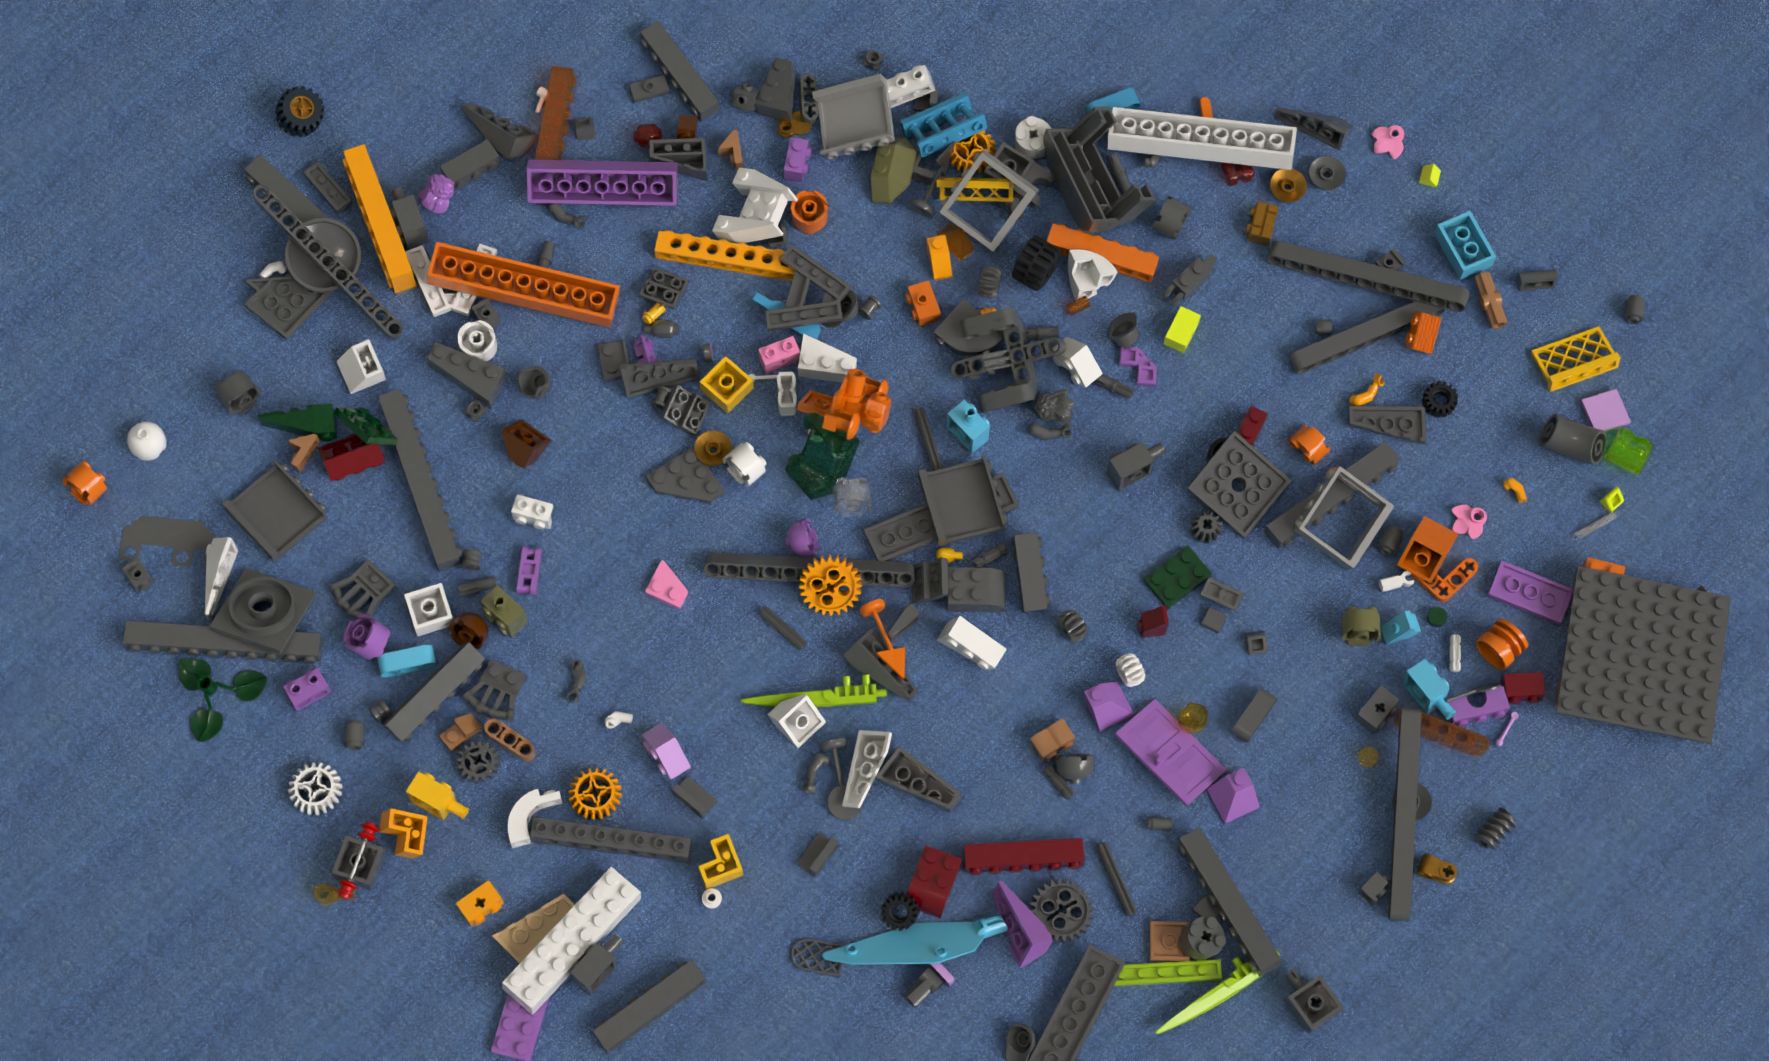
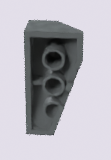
(864, 659)

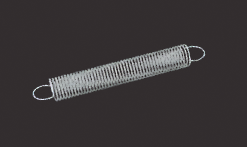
(1590, 529)

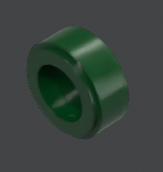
(1437, 617)

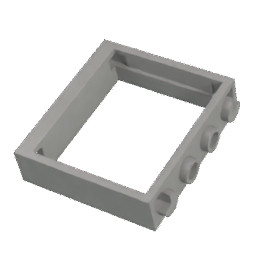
(967, 175)
(1368, 534)

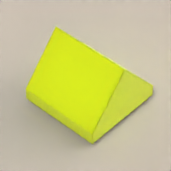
(1430, 175)
(1612, 499)

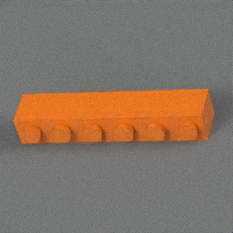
(1125, 259)

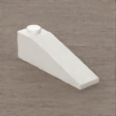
(219, 562)

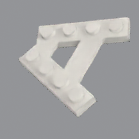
(438, 301)

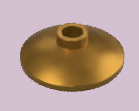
(1289, 178)
(709, 441)

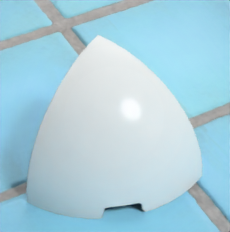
(1088, 273)

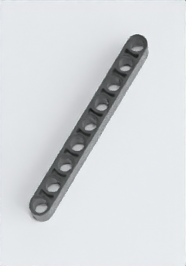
(1359, 337)

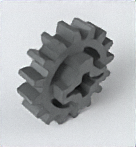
(482, 752)

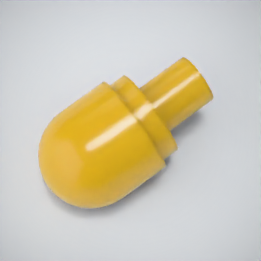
(949, 554)

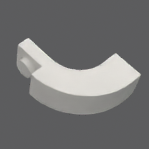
(524, 810)

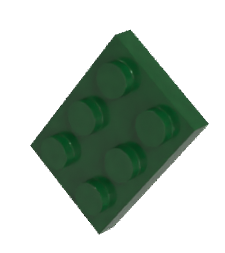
(365, 426)
(1177, 577)

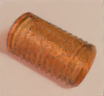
(1072, 307)

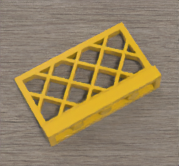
(1585, 369)

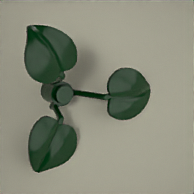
(196, 675)

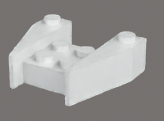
(760, 212)

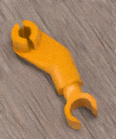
(1366, 397)

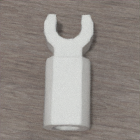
(1395, 582)

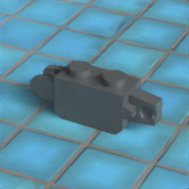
(1191, 279)

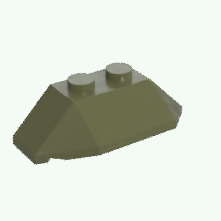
(892, 170)

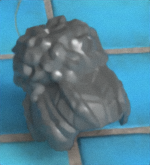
(1054, 407)

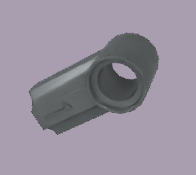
(927, 984)

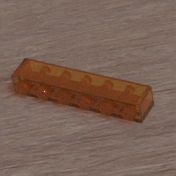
(556, 113)

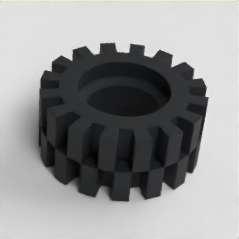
(1441, 389)
(908, 903)

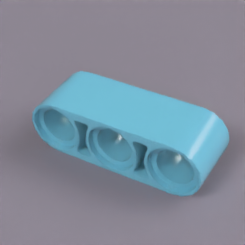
(406, 661)

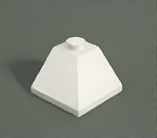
(797, 719)

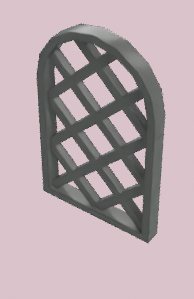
(821, 950)

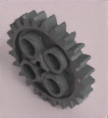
(1051, 896)

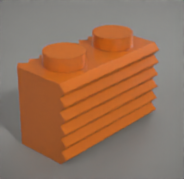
(1423, 332)

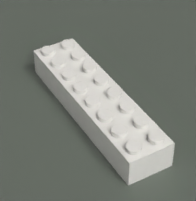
(582, 926)

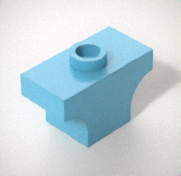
(1400, 627)

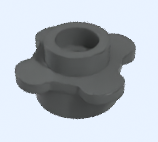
(872, 54)
(475, 405)

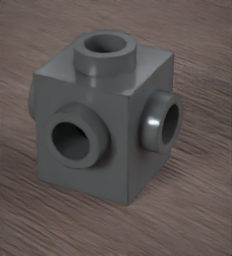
(745, 97)

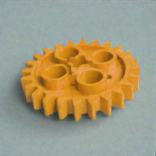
(820, 571)

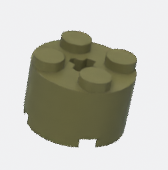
(1360, 626)

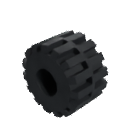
(1036, 263)

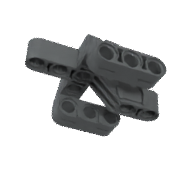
(1010, 323)

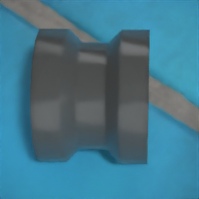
(471, 559)
(380, 710)

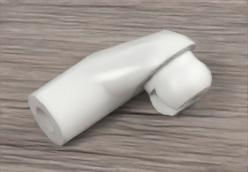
(273, 267)
(616, 718)

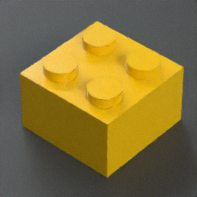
(726, 384)

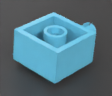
(968, 426)
(1428, 688)

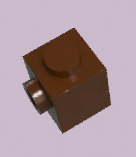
(687, 127)

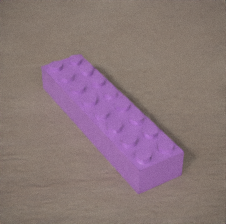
(602, 182)

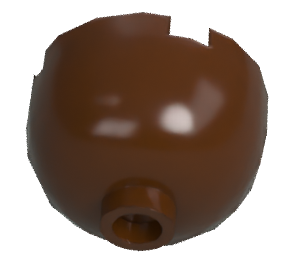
(469, 628)

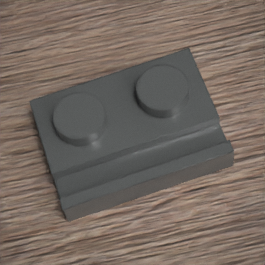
(612, 356)

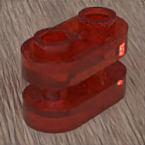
(1244, 172)

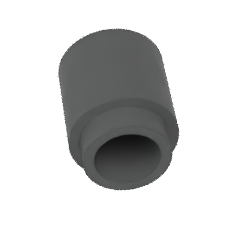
(1634, 309)
(1390, 540)
(354, 735)

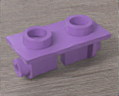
(645, 348)

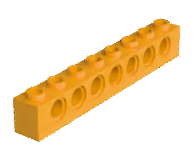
(719, 260)

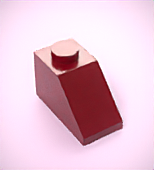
(1153, 622)

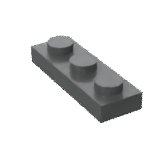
(327, 187)

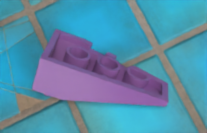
(1026, 931)

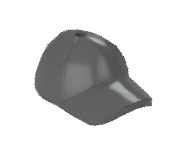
(1017, 1044)

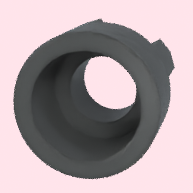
(1324, 326)

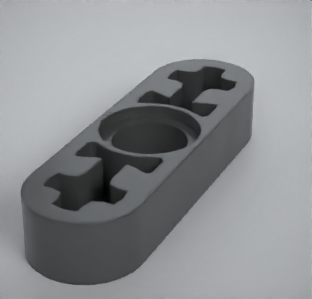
(804, 106)

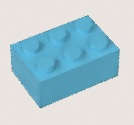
(1465, 245)

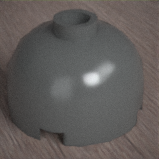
(1075, 766)

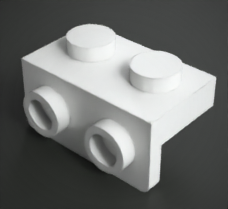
(532, 512)

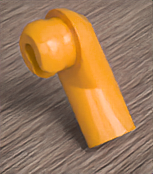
(1519, 490)

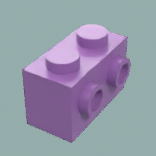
(796, 159)
(307, 689)

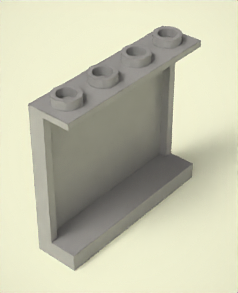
(854, 116)

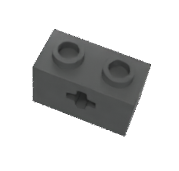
(1380, 699)

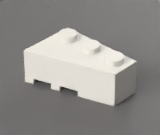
(971, 643)

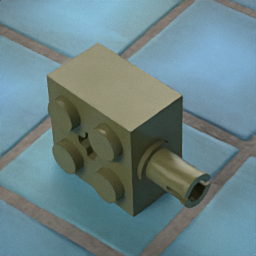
(504, 612)

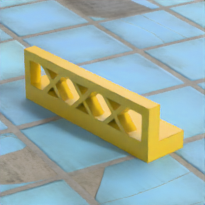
(990, 183)

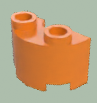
(1310, 443)

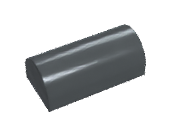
(1537, 280)

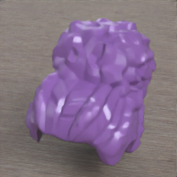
(437, 193)

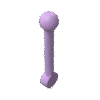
(1514, 716)

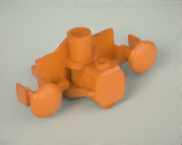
(851, 405)

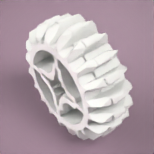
(330, 793)

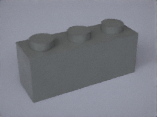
(471, 164)

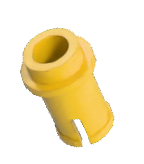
(650, 316)

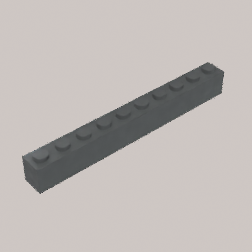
(420, 480)
(202, 640)

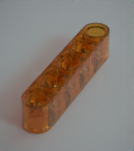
(1450, 738)

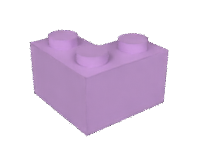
(666, 750)

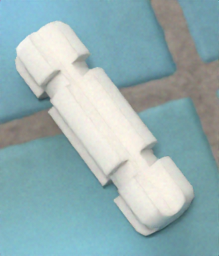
(1455, 653)

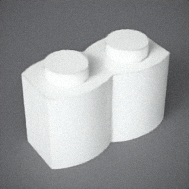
(786, 393)

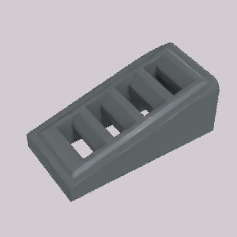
(904, 622)

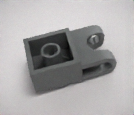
(1025, 168)

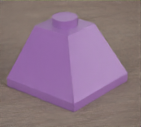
(1107, 705)
(1234, 796)

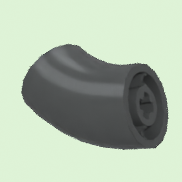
(1573, 439)

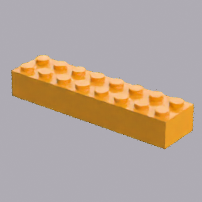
(378, 219)

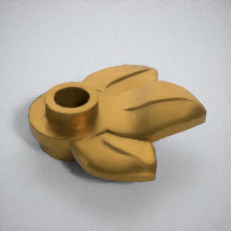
(796, 127)

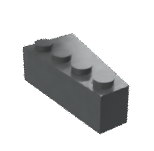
(471, 374)
(1030, 572)
(915, 779)

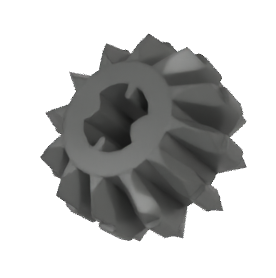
(989, 282)
(1207, 520)
(1072, 626)

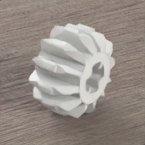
(1130, 670)

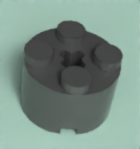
(1171, 217)
(238, 393)
(1202, 928)

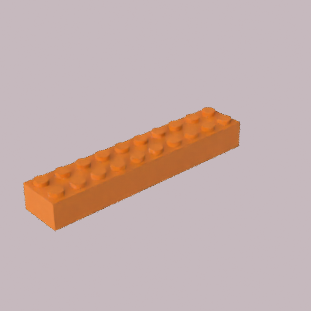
(523, 284)

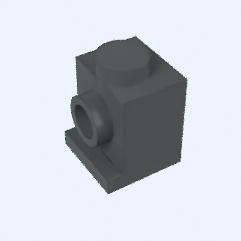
(1393, 259)
(482, 309)
(135, 568)
(1374, 888)

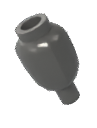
(662, 329)

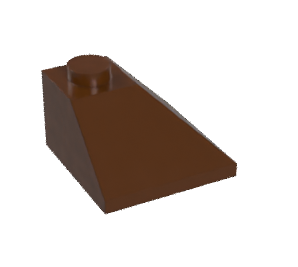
(524, 443)

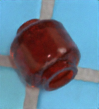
(645, 133)

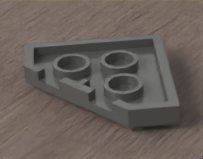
(686, 479)

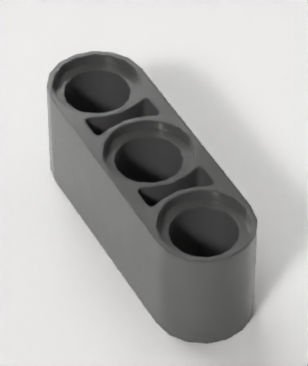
(1254, 715)

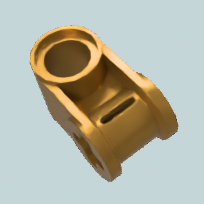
(1435, 869)

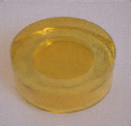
(1368, 756)

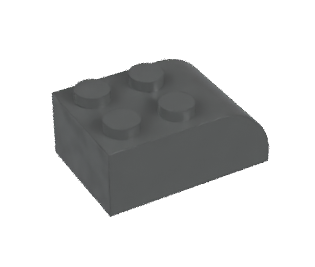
(976, 590)

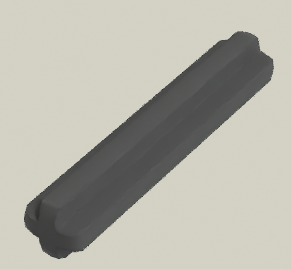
(783, 628)

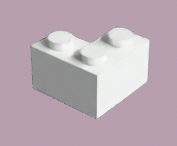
(1079, 362)

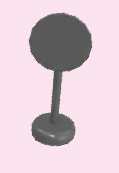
(836, 796)

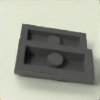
(930, 581)

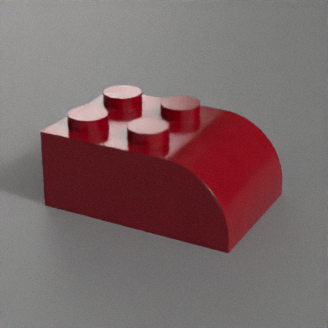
(934, 880)

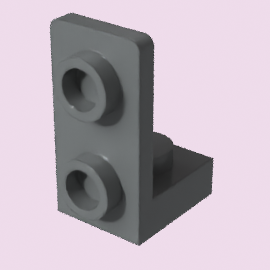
(922, 174)

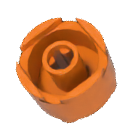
(809, 211)
(85, 483)

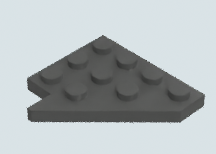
(283, 303)

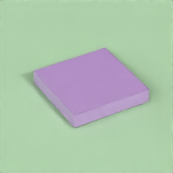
(1606, 411)

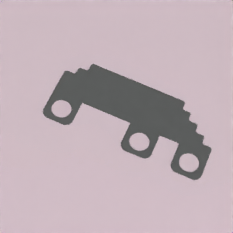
(169, 532)

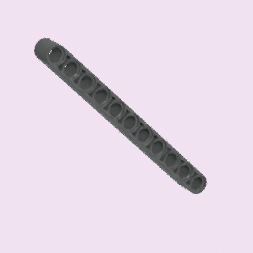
(325, 253)
(1368, 276)
(781, 573)
(1404, 814)

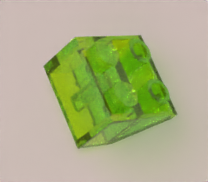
(1629, 451)

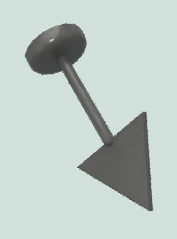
(923, 207)

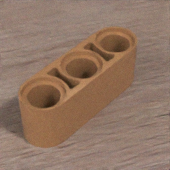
(513, 748)

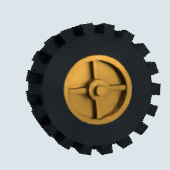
(299, 111)

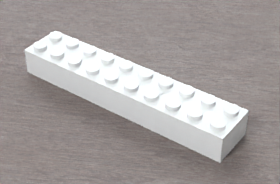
(1202, 138)

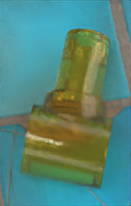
(332, 897)

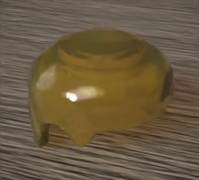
(1193, 718)

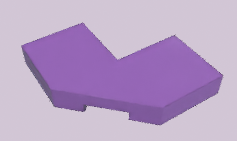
(1135, 358)

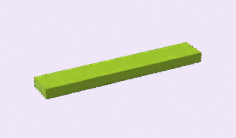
(1170, 972)

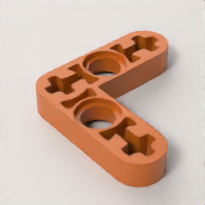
(1446, 582)

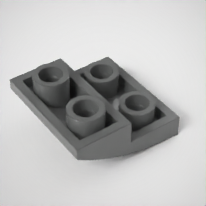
(664, 288)
(685, 410)

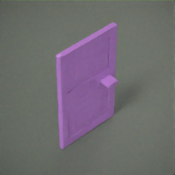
(1170, 752)

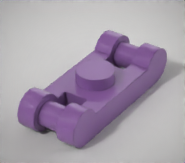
(529, 570)

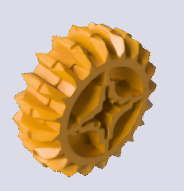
(965, 147)
(602, 791)

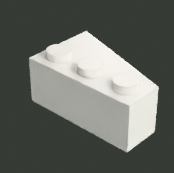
(823, 361)

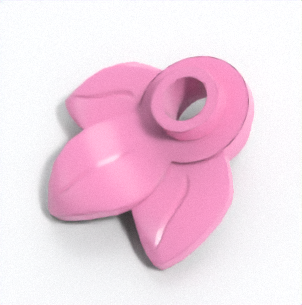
(1386, 142)
(1466, 521)

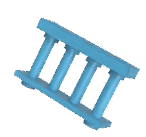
(938, 114)

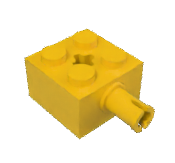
(434, 797)

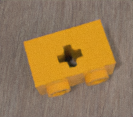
(486, 895)

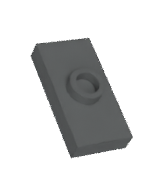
(649, 88)

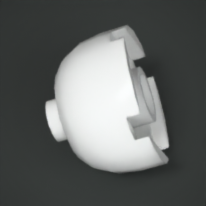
(146, 440)

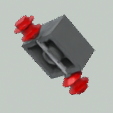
(358, 862)

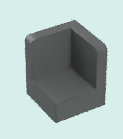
(926, 101)
(781, 240)

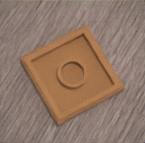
(1164, 941)

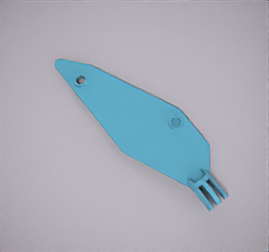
(920, 943)

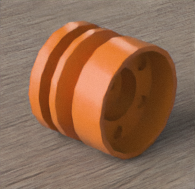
(1501, 644)

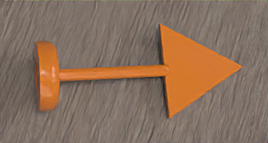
(893, 657)

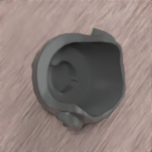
(534, 382)

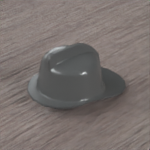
(849, 310)
(1124, 330)

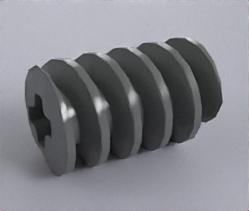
(1494, 829)

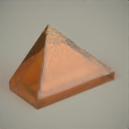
(957, 241)

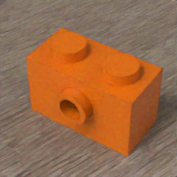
(923, 303)

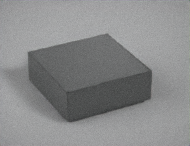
(1214, 620)

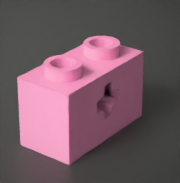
(779, 354)

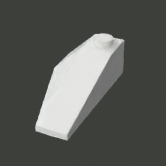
(867, 759)

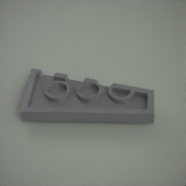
(646, 377)
(1393, 421)

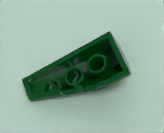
(316, 419)

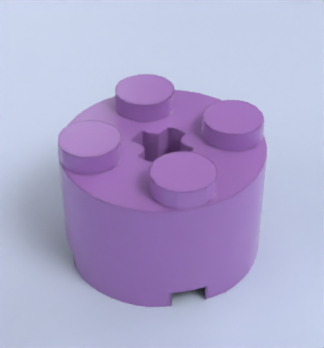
(366, 636)

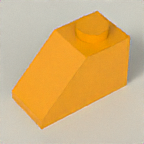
(939, 257)

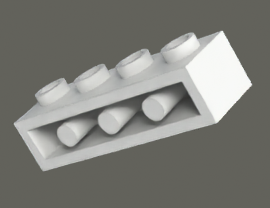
(909, 85)

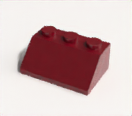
(350, 456)

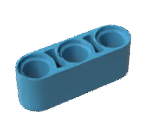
(1122, 99)

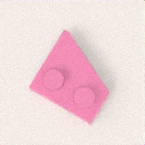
(667, 587)

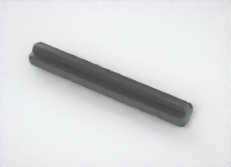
(928, 439)
(1116, 879)

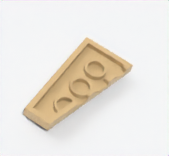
(527, 933)

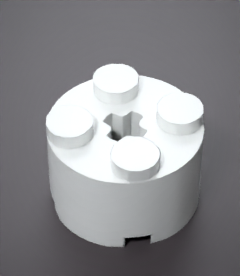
(1030, 136)
(484, 337)
(745, 464)

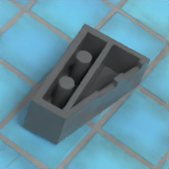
(778, 91)
(687, 152)

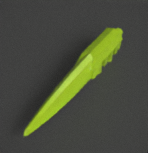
(841, 696)
(1221, 992)

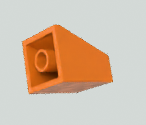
(1427, 549)

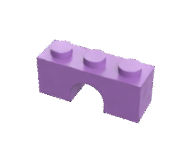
(1494, 705)

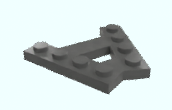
(795, 312)

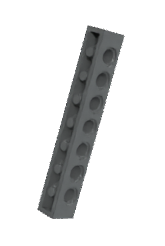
(611, 840)

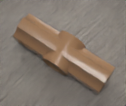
(1490, 300)

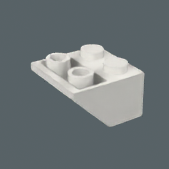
(360, 367)

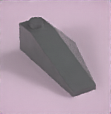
(1321, 127)
(503, 136)

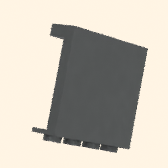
(962, 501)
(276, 511)

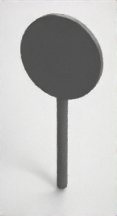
(1483, 688)

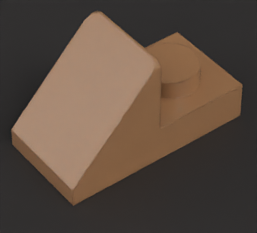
(731, 148)
(305, 446)
(463, 729)

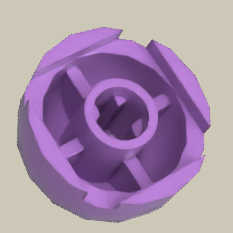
(802, 538)

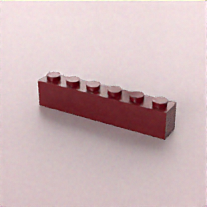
(1023, 855)

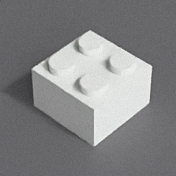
(429, 609)

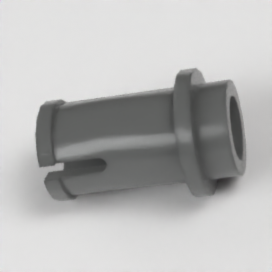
(1159, 823)

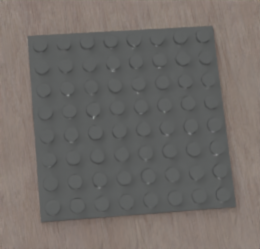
(1643, 655)

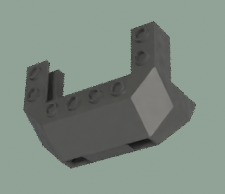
(1085, 178)

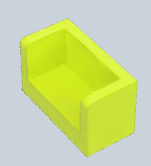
(1182, 329)

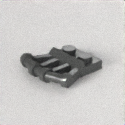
(371, 581)
(501, 679)

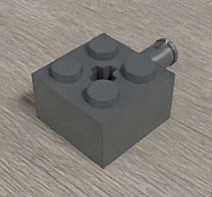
(408, 219)
(1132, 464)
(595, 965)
(1312, 992)

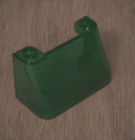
(823, 458)

